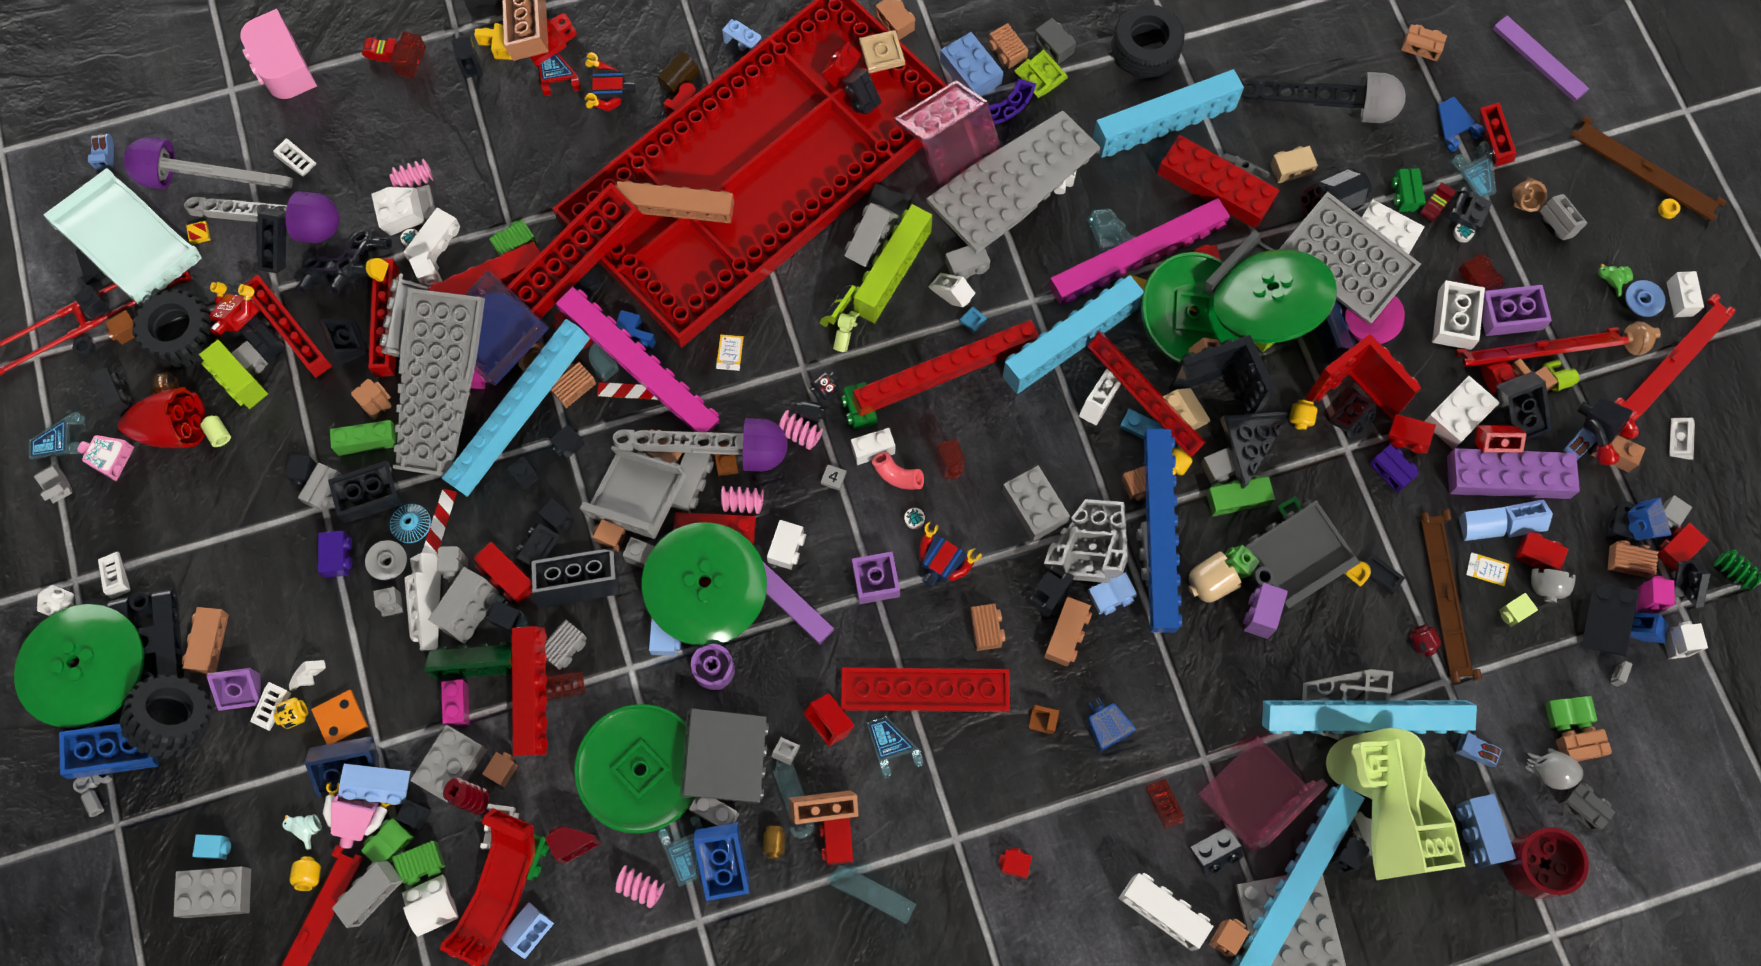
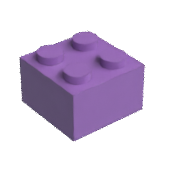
(876, 577)
(1265, 610)

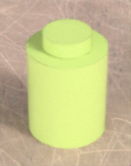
(215, 431)

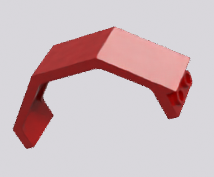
(496, 892)

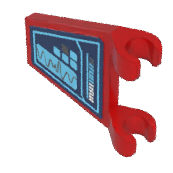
(556, 70)

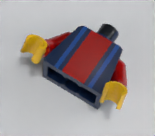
(943, 559)

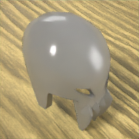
(1557, 770)

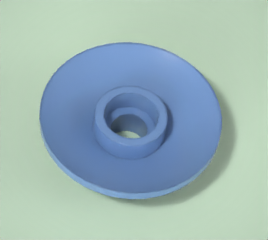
(1649, 293)

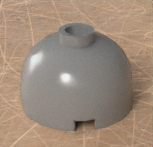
(1552, 584)

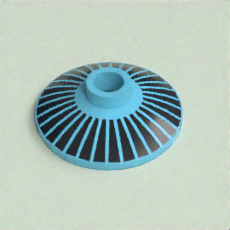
(416, 529)

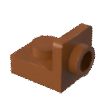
(726, 463)

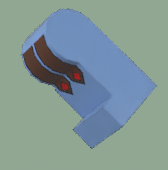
(102, 151)
(1580, 443)
(1478, 750)

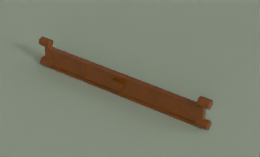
(1647, 171)
(1447, 597)

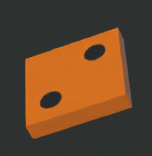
(340, 718)

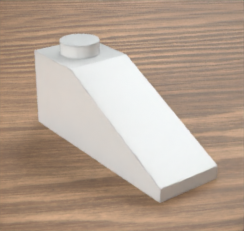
(1100, 398)

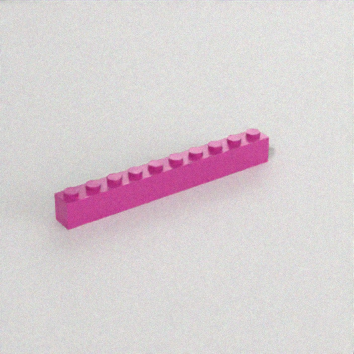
(1139, 251)
(637, 362)

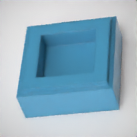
(973, 320)

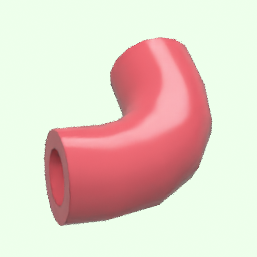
(895, 475)

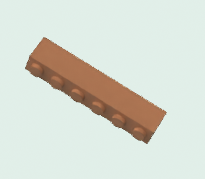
(679, 202)

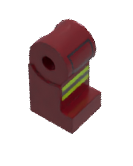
(1437, 201)

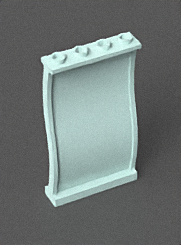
(123, 237)

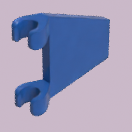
(1455, 121)

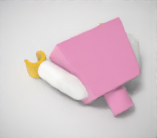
(352, 817)

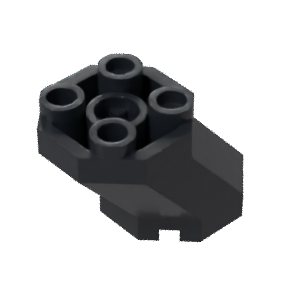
(1348, 187)

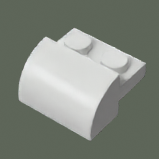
(429, 905)

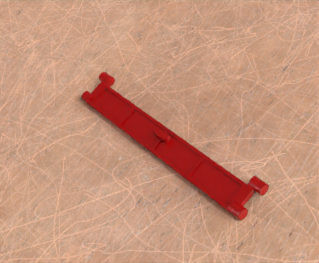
(1542, 348)
(1678, 358)
(322, 911)

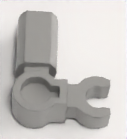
(89, 797)

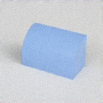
(1527, 518)
(1483, 523)
(526, 930)

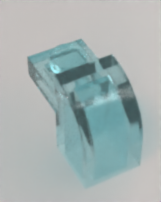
(602, 363)

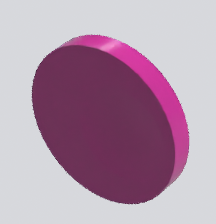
(1383, 328)

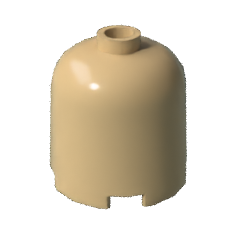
(1213, 579)

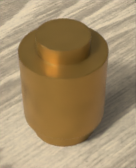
(774, 842)

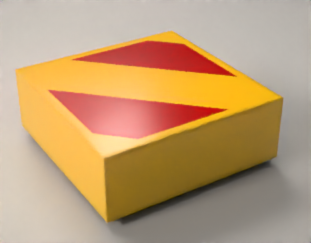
(198, 232)

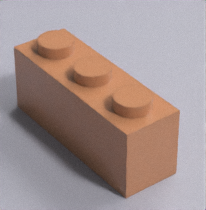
(1068, 632)
(205, 640)
(823, 807)

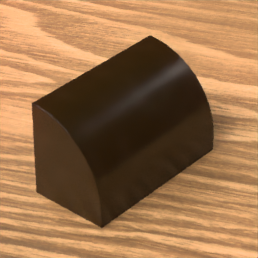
(677, 72)

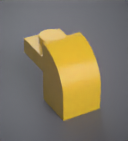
(493, 38)

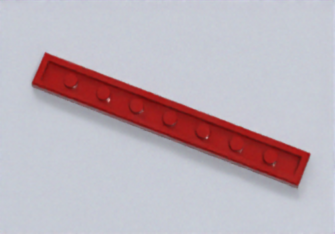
(1146, 394)

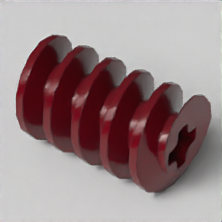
(466, 796)

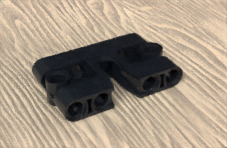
(161, 625)

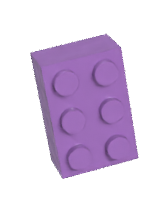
(1515, 310)

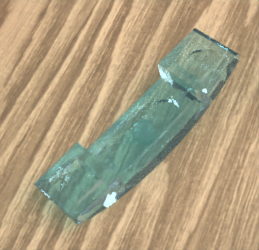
(872, 893)

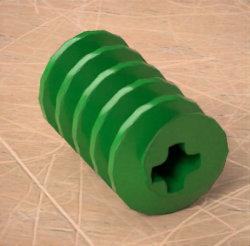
(1739, 569)

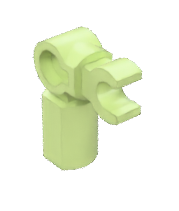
(846, 323)

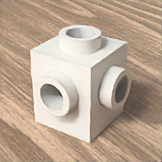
(54, 600)

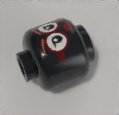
(824, 385)

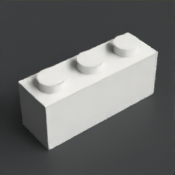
(433, 235)

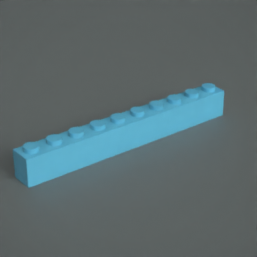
(516, 407)
(1369, 716)
(1301, 878)

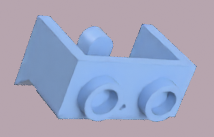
(741, 33)

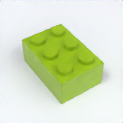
(232, 375)

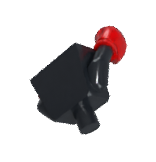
(1606, 422)

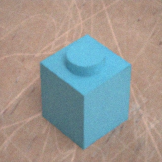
(211, 847)

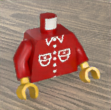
(231, 310)

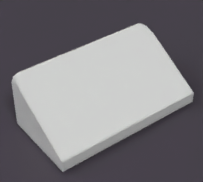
(1682, 438)

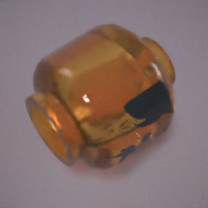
(164, 382)

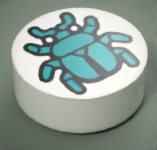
(1463, 233)
(407, 236)
(914, 518)

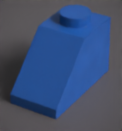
(1650, 627)

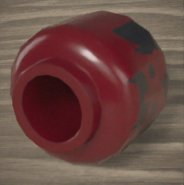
(1425, 640)

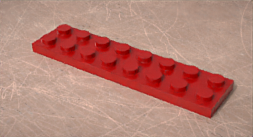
(925, 689)

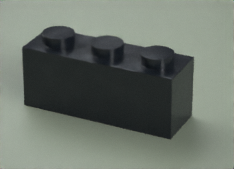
(272, 240)

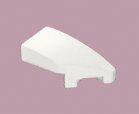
(305, 673)

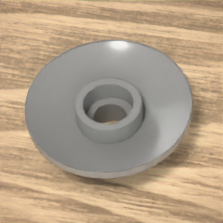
(378, 555)

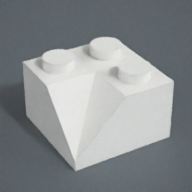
(397, 209)

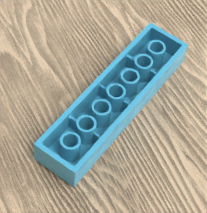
(1167, 113)
(1072, 334)

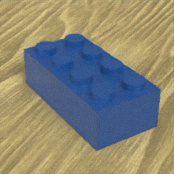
(99, 752)

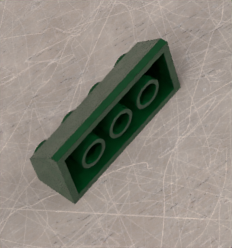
(469, 662)

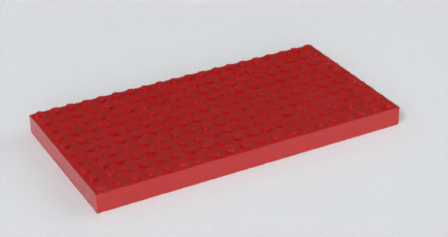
(775, 142)

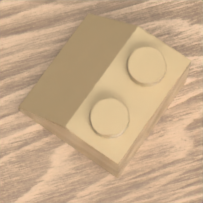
(1188, 407)

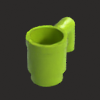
(1566, 378)

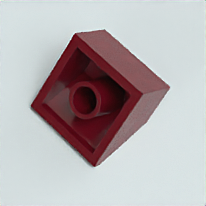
(570, 843)

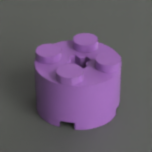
(708, 656)

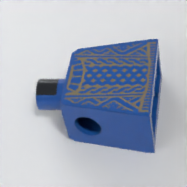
(1648, 520)
(1108, 724)

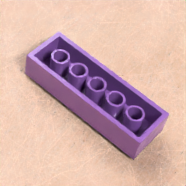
(1513, 474)

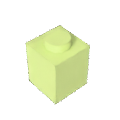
(1517, 610)

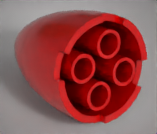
(166, 419)

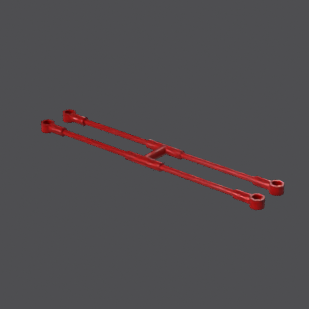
(84, 325)

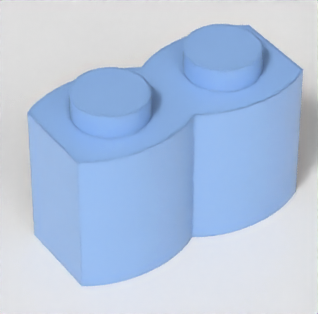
(1112, 594)

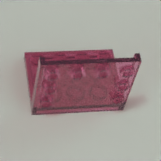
(954, 130)
(1259, 795)

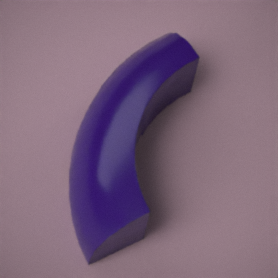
(1014, 103)

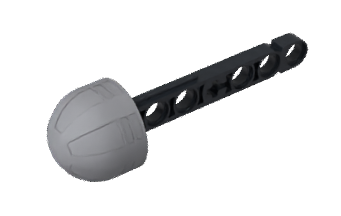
(1378, 99)

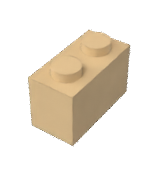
(1293, 164)

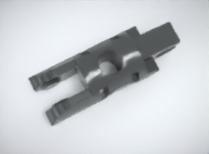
(1246, 165)

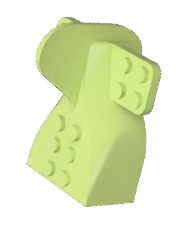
(1409, 817)

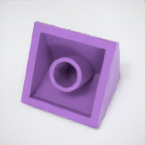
(235, 688)

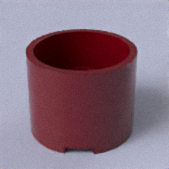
(1563, 865)

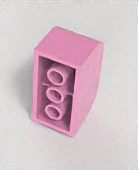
(275, 56)

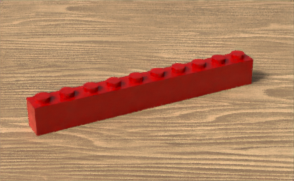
(943, 368)

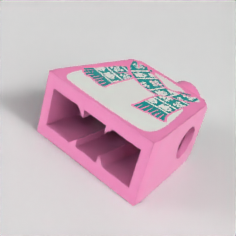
(106, 455)

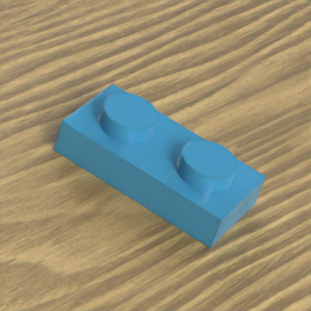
(1138, 423)

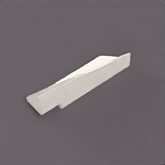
(422, 599)

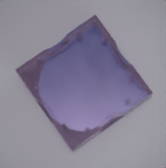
(506, 329)

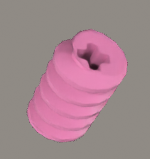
(411, 174)
(799, 431)
(742, 500)
(638, 888)

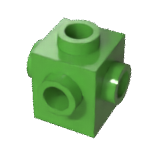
(1241, 560)

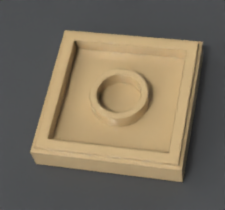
(882, 51)

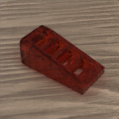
(562, 693)
(1173, 820)

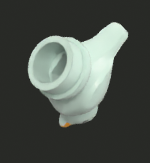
(303, 827)

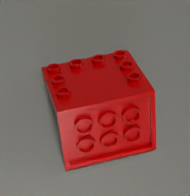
(1374, 373)

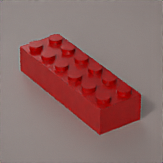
(1214, 177)

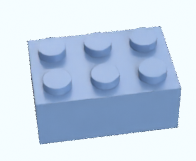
(971, 65)
(1485, 831)

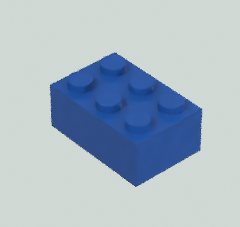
(721, 861)

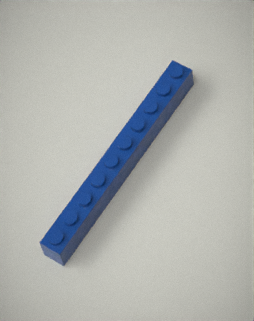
(1161, 531)

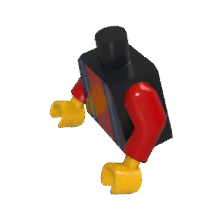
(607, 85)

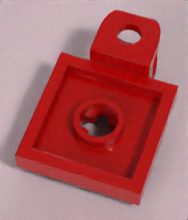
(556, 37)

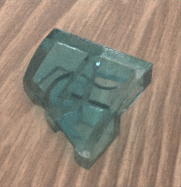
(1108, 229)

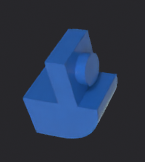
(632, 324)

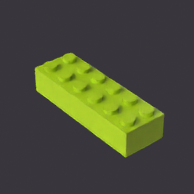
(892, 263)

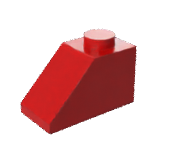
(1496, 374)

